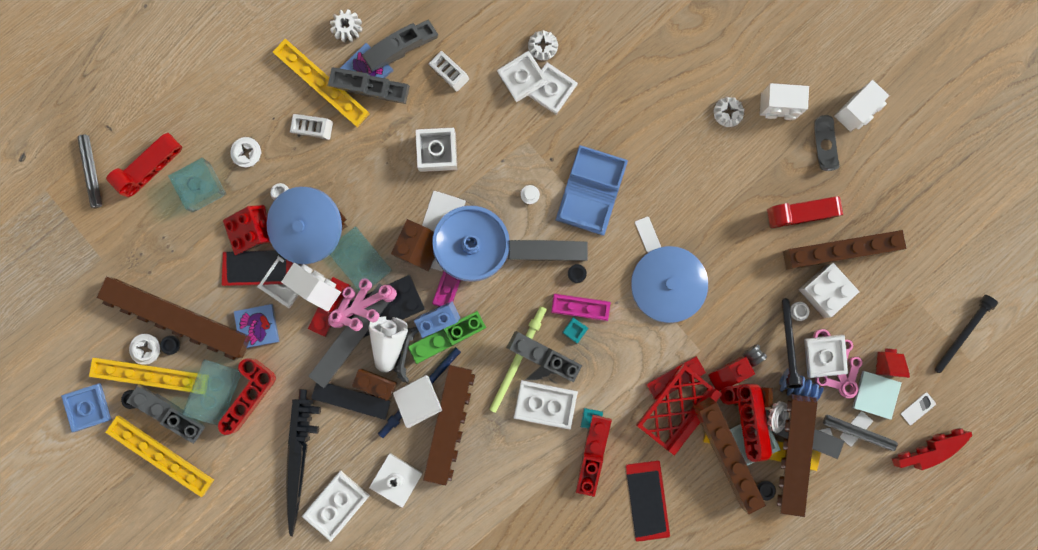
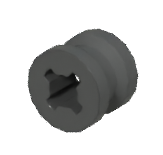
(754, 355)

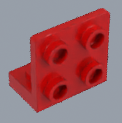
(247, 228)

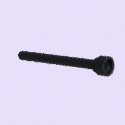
(987, 303)
(794, 380)

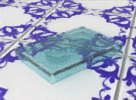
(359, 259)
(211, 392)

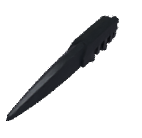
(297, 450)

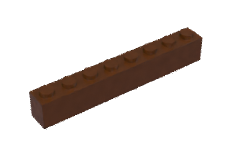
(174, 317)

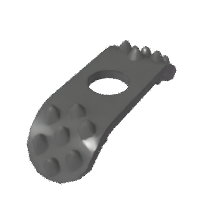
(825, 130)
(399, 367)

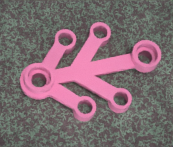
(338, 317)
(844, 380)

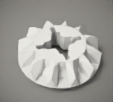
(549, 50)
(724, 118)
(237, 150)
(138, 354)
(778, 416)

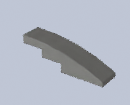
(368, 85)
(548, 250)
(822, 441)

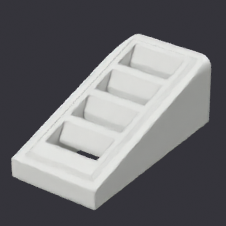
(458, 79)
(323, 128)

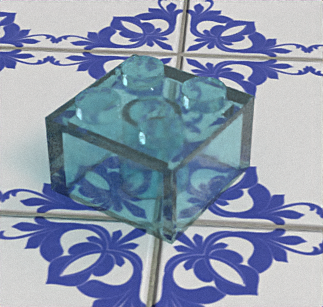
(197, 185)

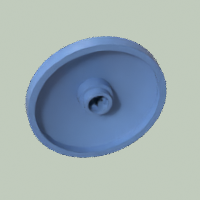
(304, 225)
(471, 243)
(669, 284)

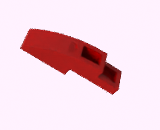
(937, 451)
(593, 455)

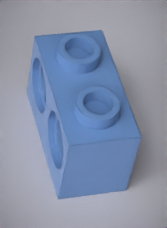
(437, 319)

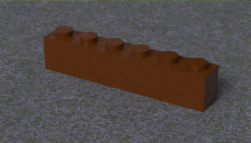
(844, 249)
(448, 425)
(729, 455)
(798, 455)

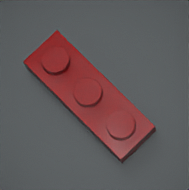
(320, 319)
(657, 385)

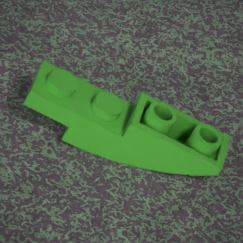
(446, 337)

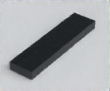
(352, 400)

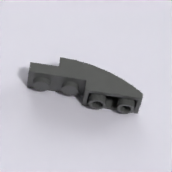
(399, 43)
(544, 356)
(166, 413)

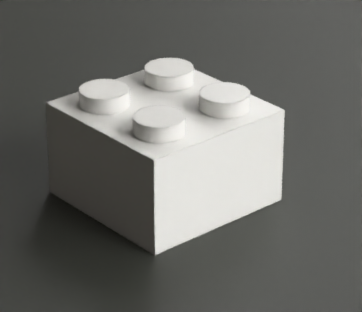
(784, 101)
(862, 106)
(436, 149)
(311, 286)
(829, 290)

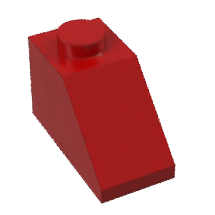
(892, 364)
(731, 373)

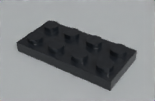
(405, 303)

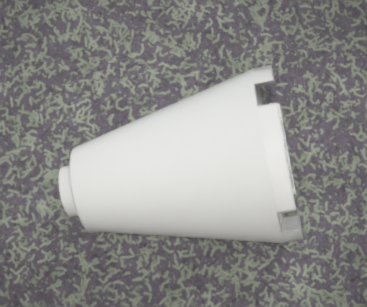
(387, 341)

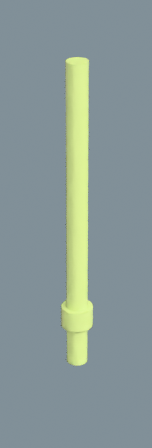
(534, 325)

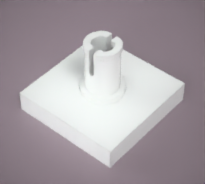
(396, 480)

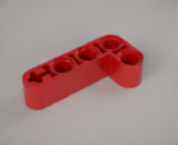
(145, 167)
(804, 212)
(244, 397)
(749, 422)

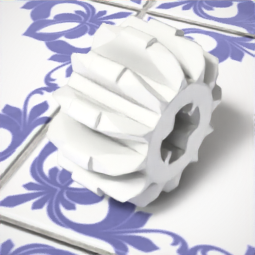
(343, 32)

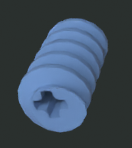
(808, 388)

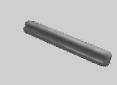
(89, 171)
(860, 433)

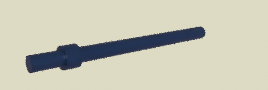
(394, 420)

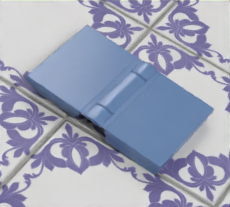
(591, 190)

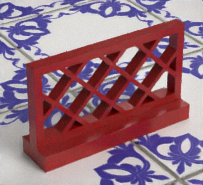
(688, 422)

